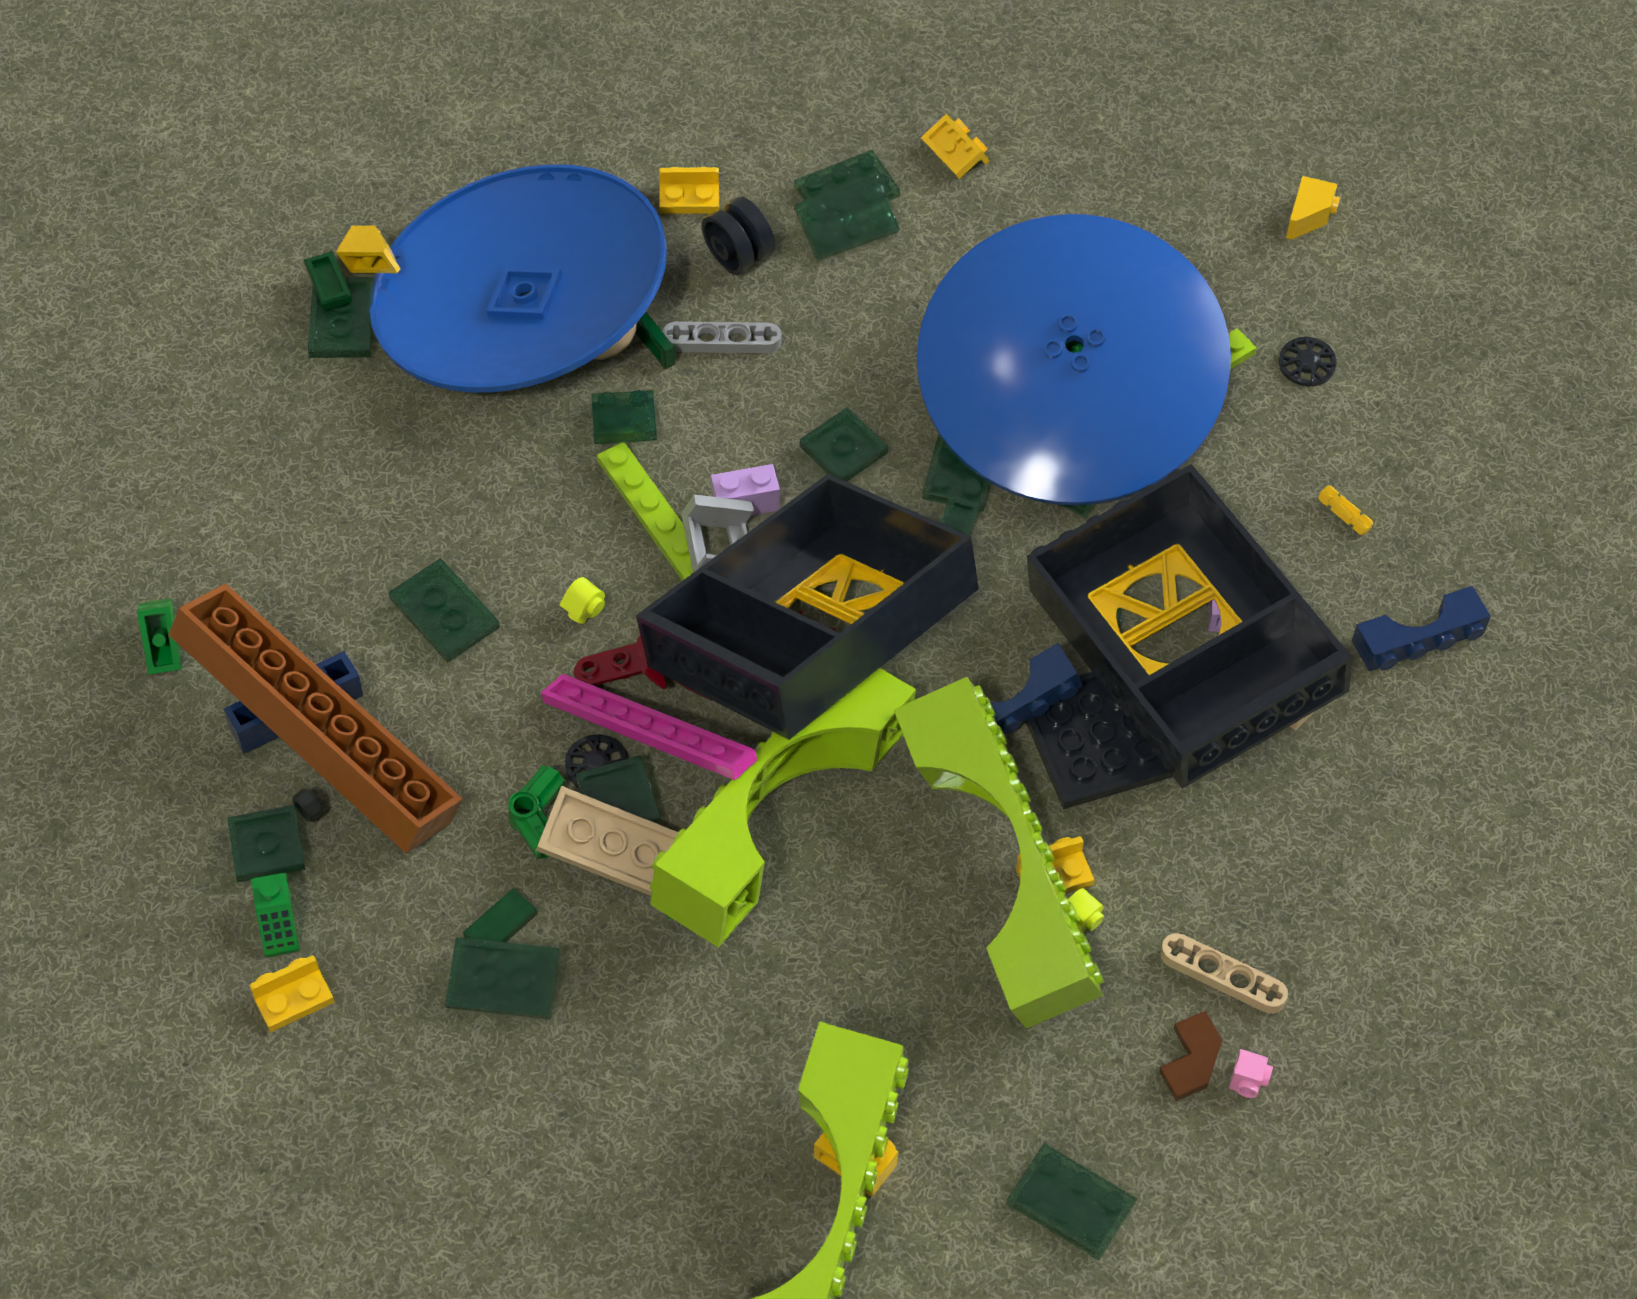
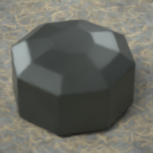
(308, 805)

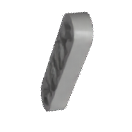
(722, 332)

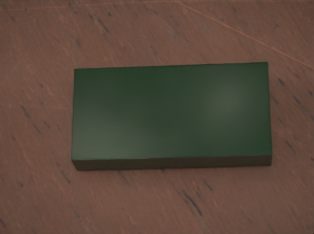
(328, 280)
(656, 341)
(502, 919)

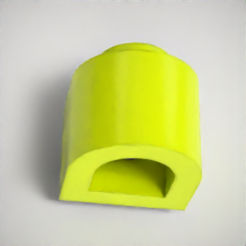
(583, 600)
(1087, 909)

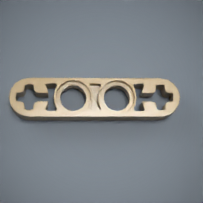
(1221, 977)

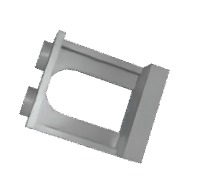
(716, 513)

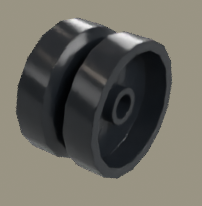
(738, 235)

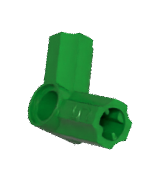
(535, 797)

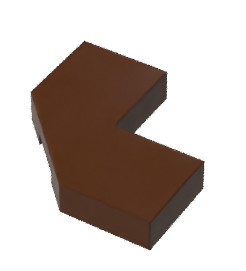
(1193, 1071)

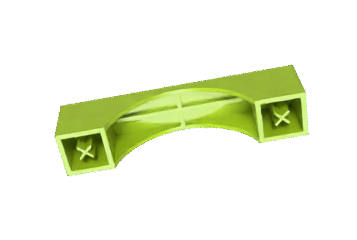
(713, 866)
(1040, 948)
(851, 1097)

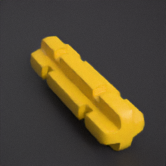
(1345, 510)

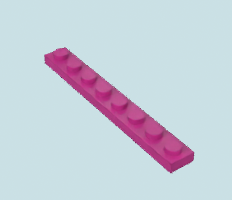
(649, 726)

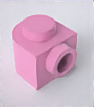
(1250, 1073)

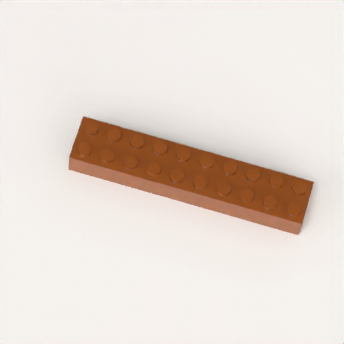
(315, 717)

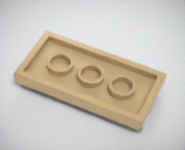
(604, 839)

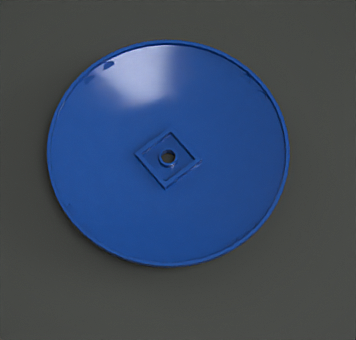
(560, 231)
(1063, 420)

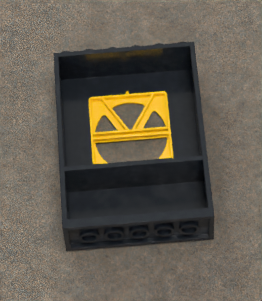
(742, 646)
(1226, 695)

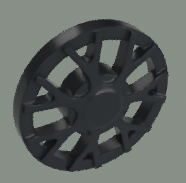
(1307, 361)
(594, 758)

